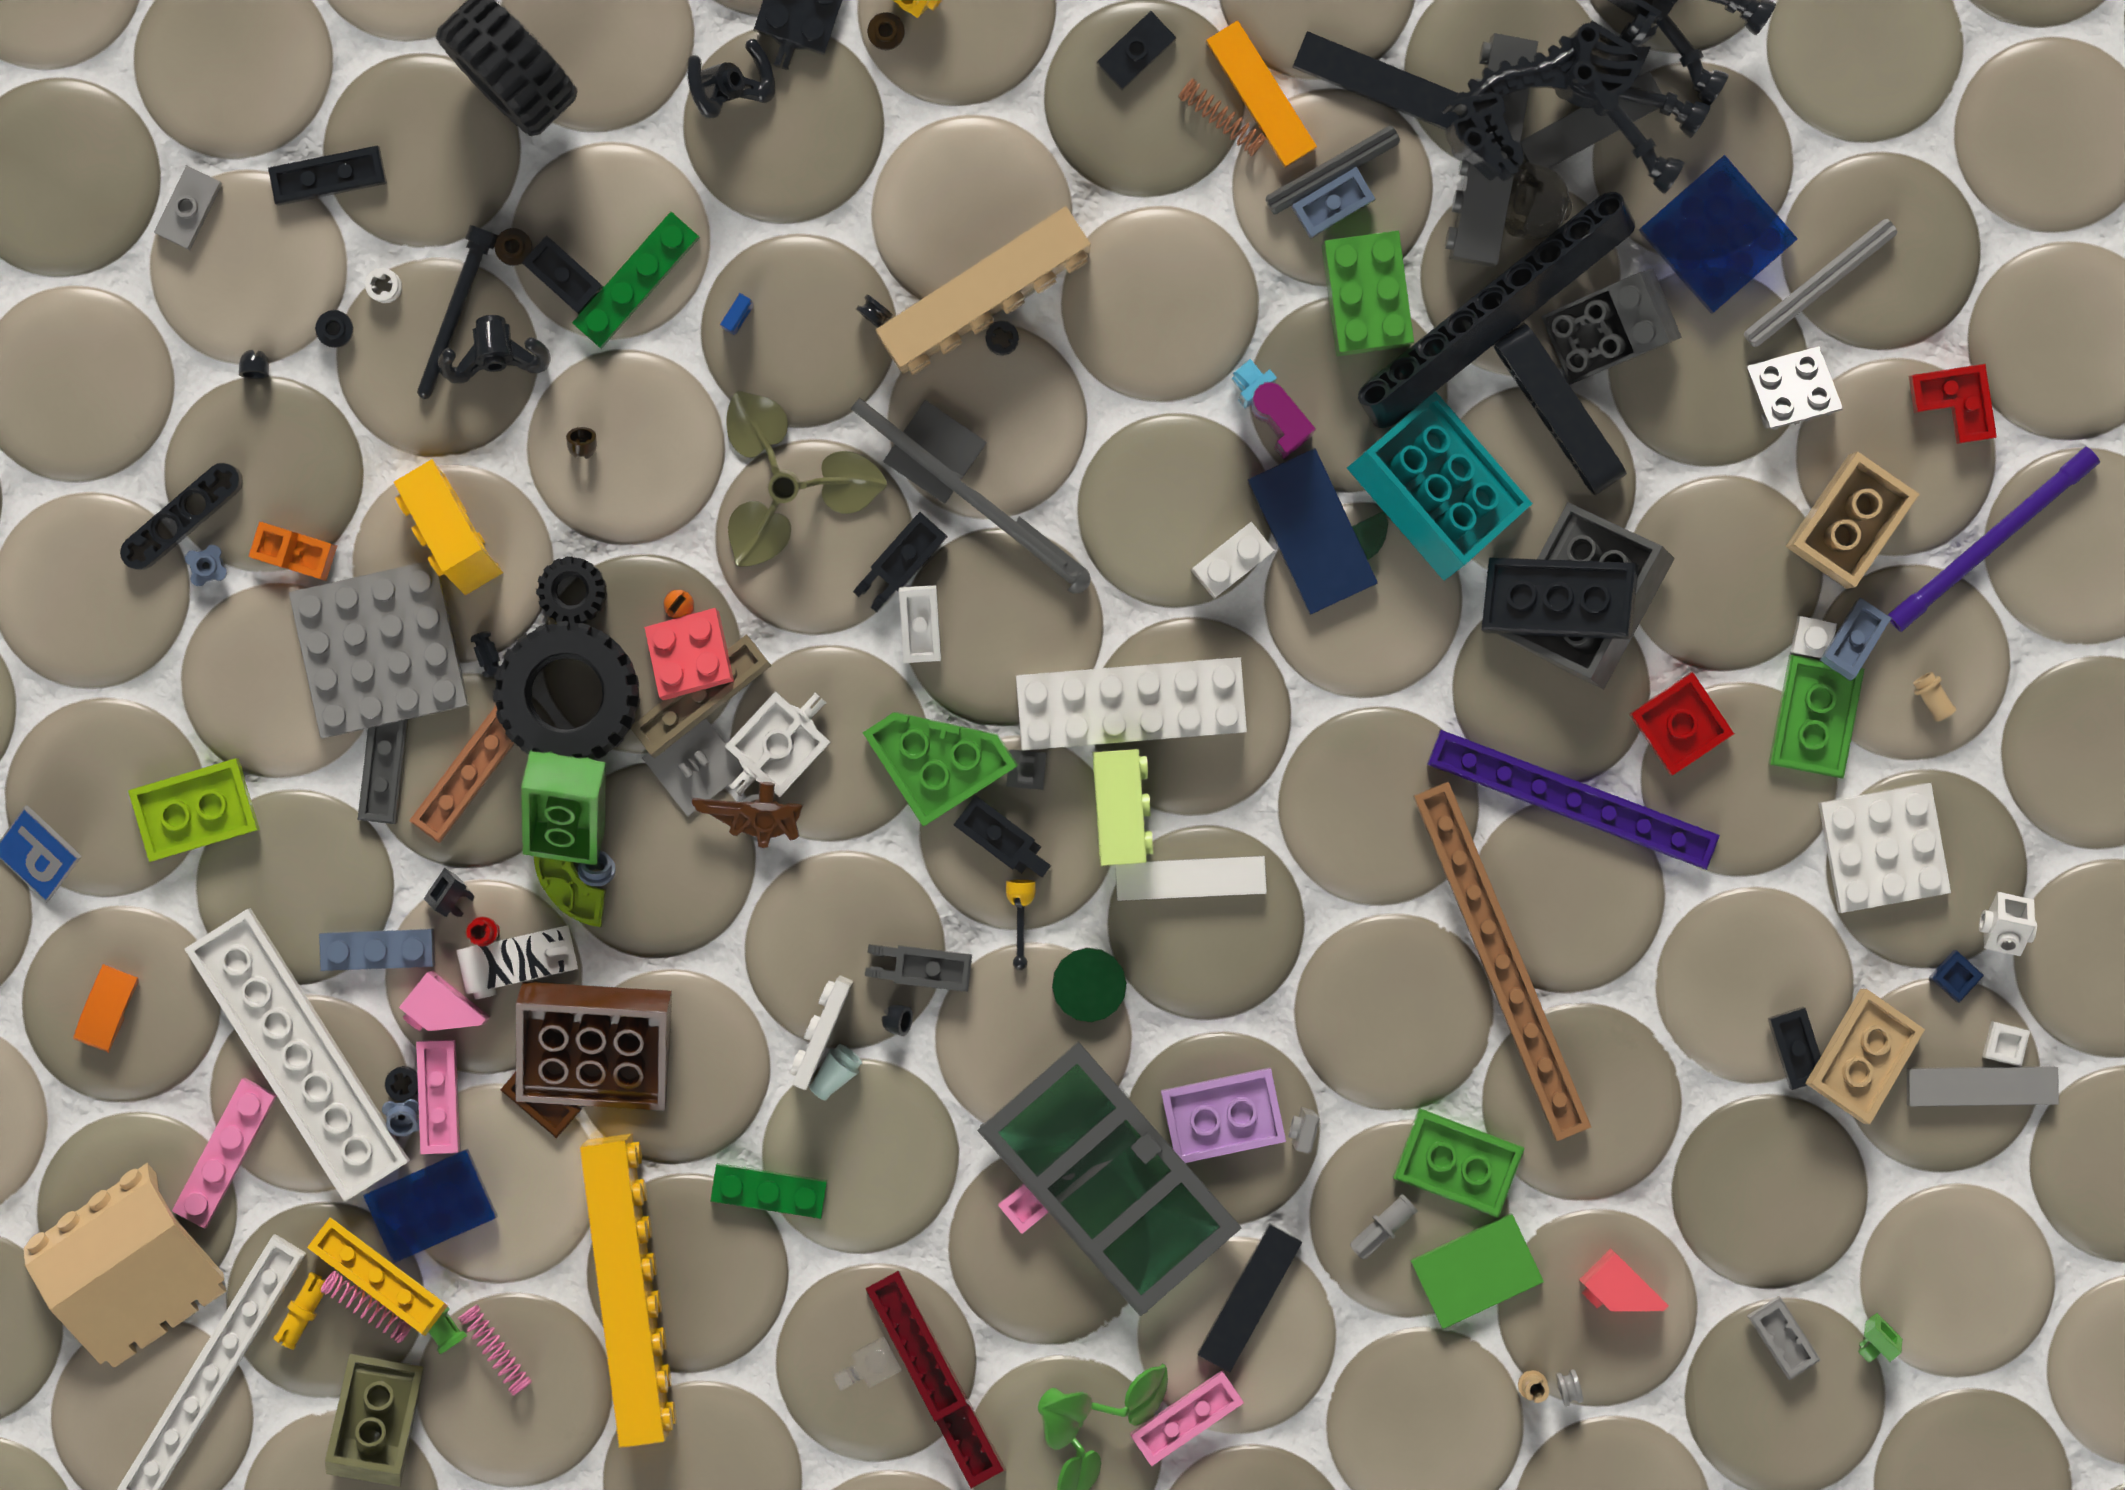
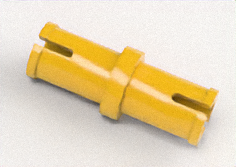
(301, 1311)

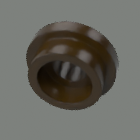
(891, 41)
(518, 257)

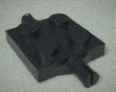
(797, 25)

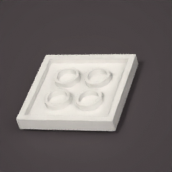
(1884, 847)

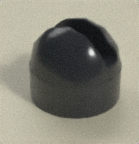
(253, 365)
(898, 1019)

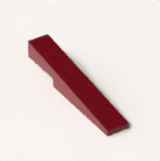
(935, 1380)

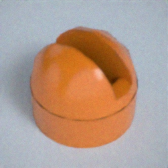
(684, 609)

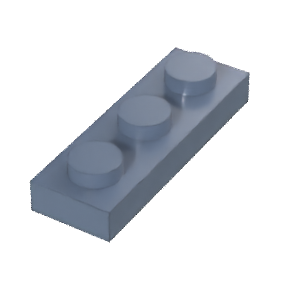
(377, 949)

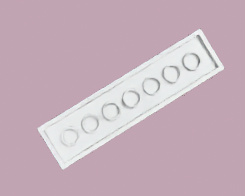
(297, 1054)

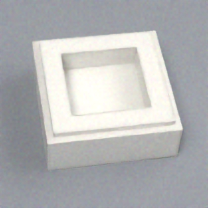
(2006, 1044)

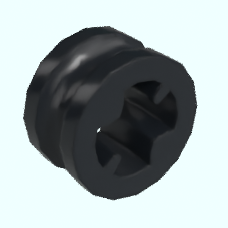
(874, 311)
(997, 348)
(392, 1078)

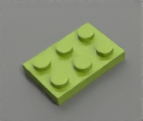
(193, 810)

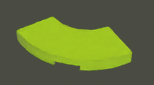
(569, 892)

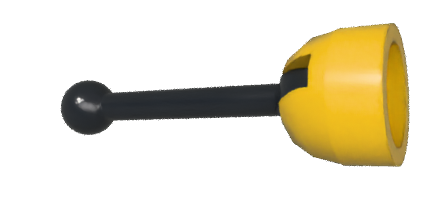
(1020, 893)

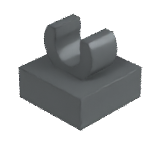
(1030, 770)

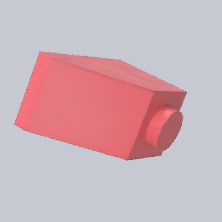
(1619, 1287)

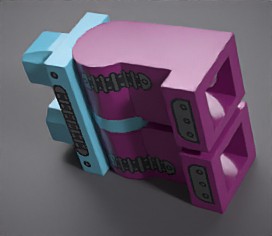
(1273, 406)

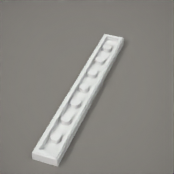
(214, 1366)

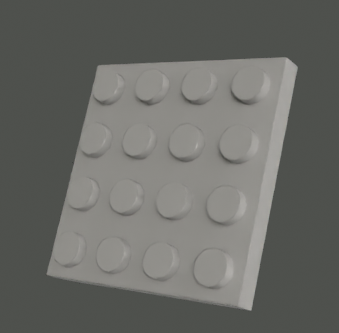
(378, 649)

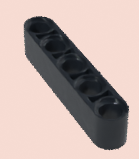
(1559, 409)

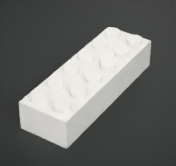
(1131, 703)

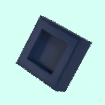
(1956, 976)

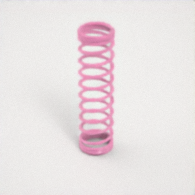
(330, 1283)
(522, 1382)

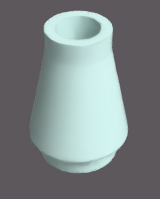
(837, 1069)

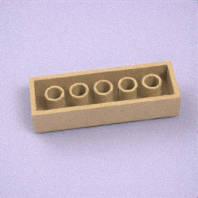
(984, 291)

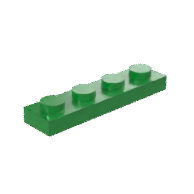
(636, 280)

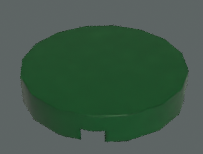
(1089, 984)

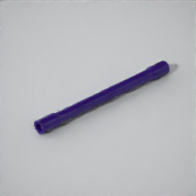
(2067, 475)

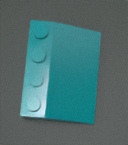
(1439, 486)

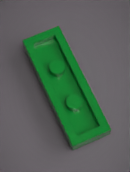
(768, 1190)

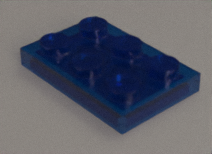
(430, 1205)

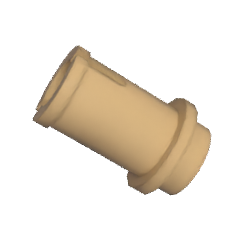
(1934, 696)
(1530, 1378)

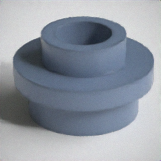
(601, 877)

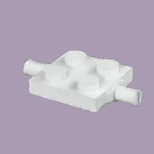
(777, 743)

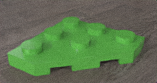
(937, 761)

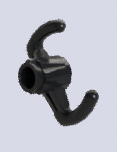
(726, 82)
(493, 352)

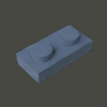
(1333, 202)
(1855, 639)

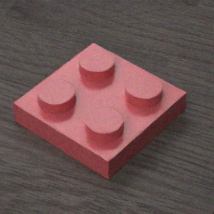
(689, 654)

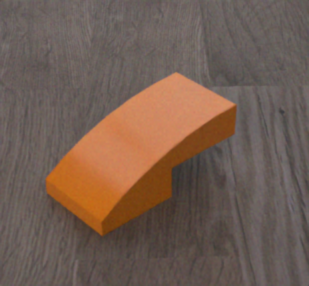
(292, 551)
(105, 1008)

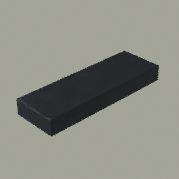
(327, 175)

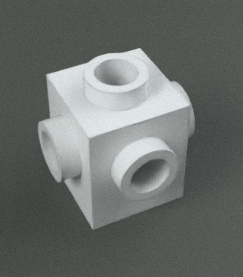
(2008, 924)

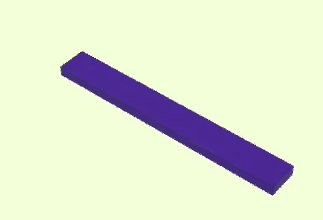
(1573, 799)

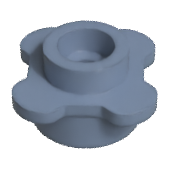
(216, 567)
(401, 1126)

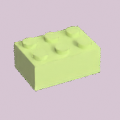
(1121, 807)

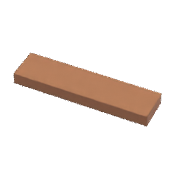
(463, 779)

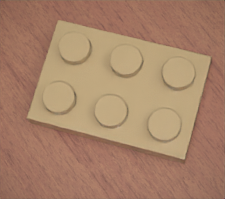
(1865, 1056)

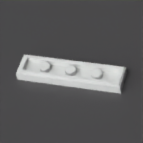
(1191, 878)

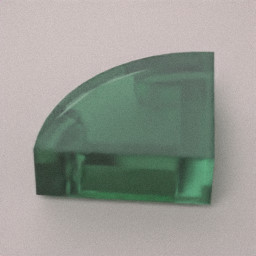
(1372, 533)

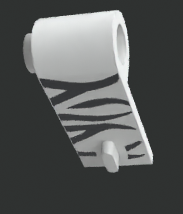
(516, 960)

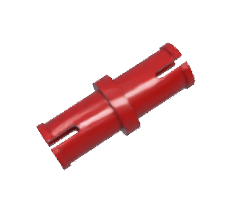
(474, 931)

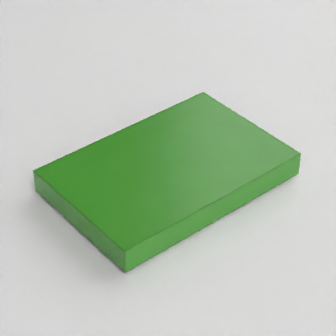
(1815, 718)
(1458, 1162)
(1477, 1271)

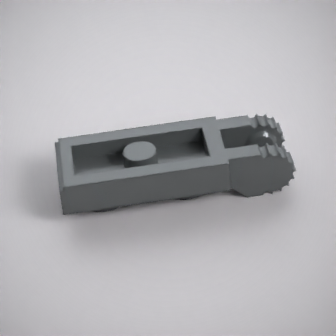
(924, 967)

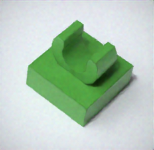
(1880, 1339)

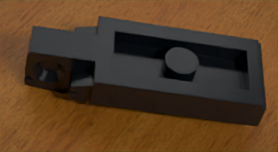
(1001, 837)

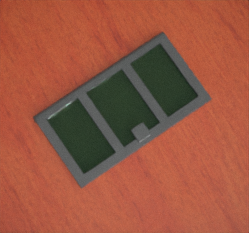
(1109, 1178)

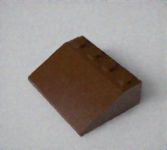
(593, 1045)

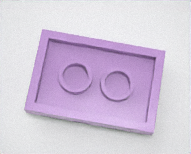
(1223, 1115)

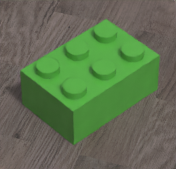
(1367, 293)
(563, 807)

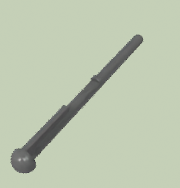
(1018, 530)

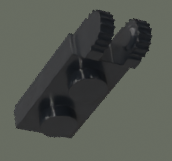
(903, 558)

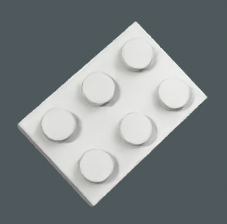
(820, 1031)

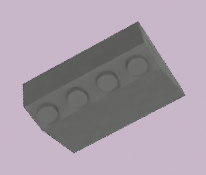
(1591, 538)

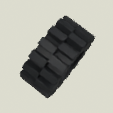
(564, 568)

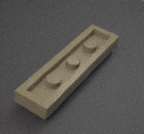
(680, 714)

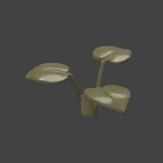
(761, 533)

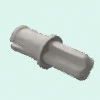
(1383, 1227)

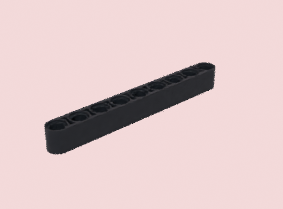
(1497, 309)

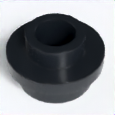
(345, 333)

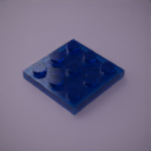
(1718, 234)

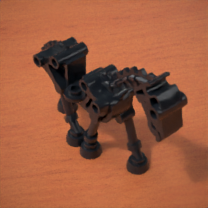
(1594, 72)

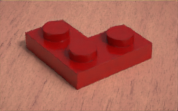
(1964, 392)

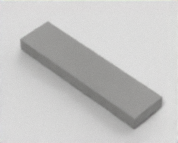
(1982, 1086)

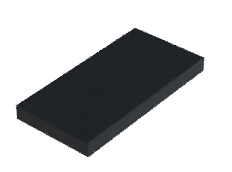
(1560, 598)

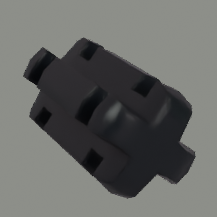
(486, 653)

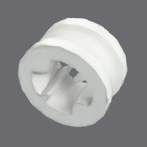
(384, 297)

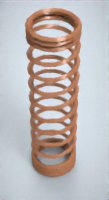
(1188, 90)

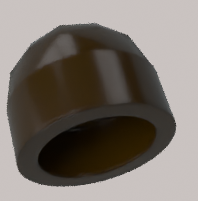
(578, 435)

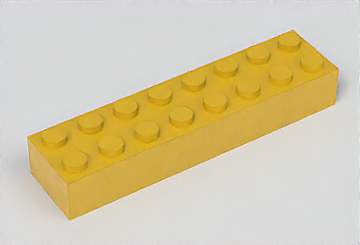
(626, 1290)

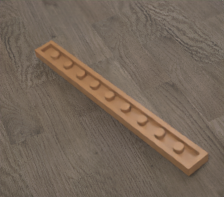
(1502, 961)

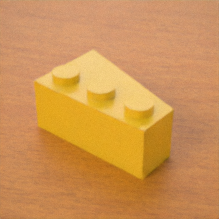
(445, 528)

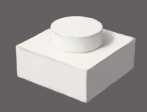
(1812, 637)

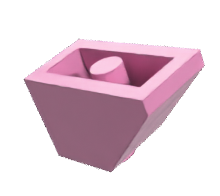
(440, 1006)

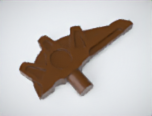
(758, 818)

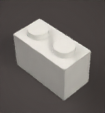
(1232, 560)

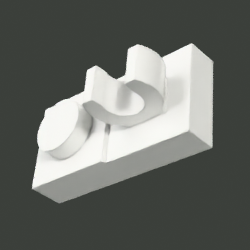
(919, 624)

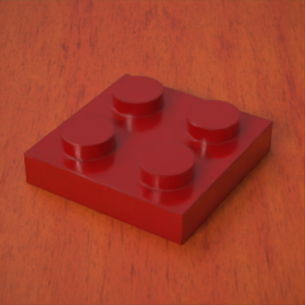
(1681, 723)

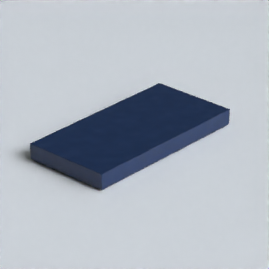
(1312, 531)

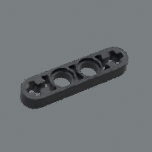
(178, 512)

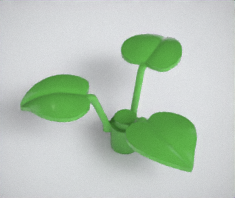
(1066, 1413)

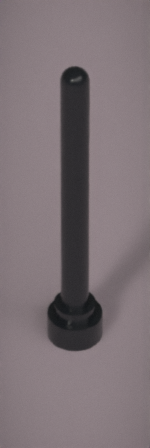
(478, 243)

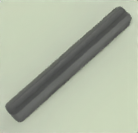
(1332, 169)

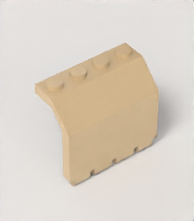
(121, 1269)

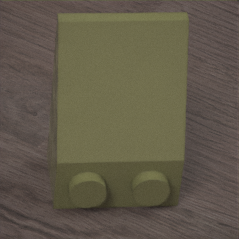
(374, 1420)

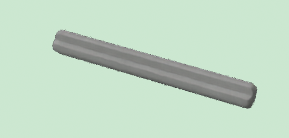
(1820, 282)

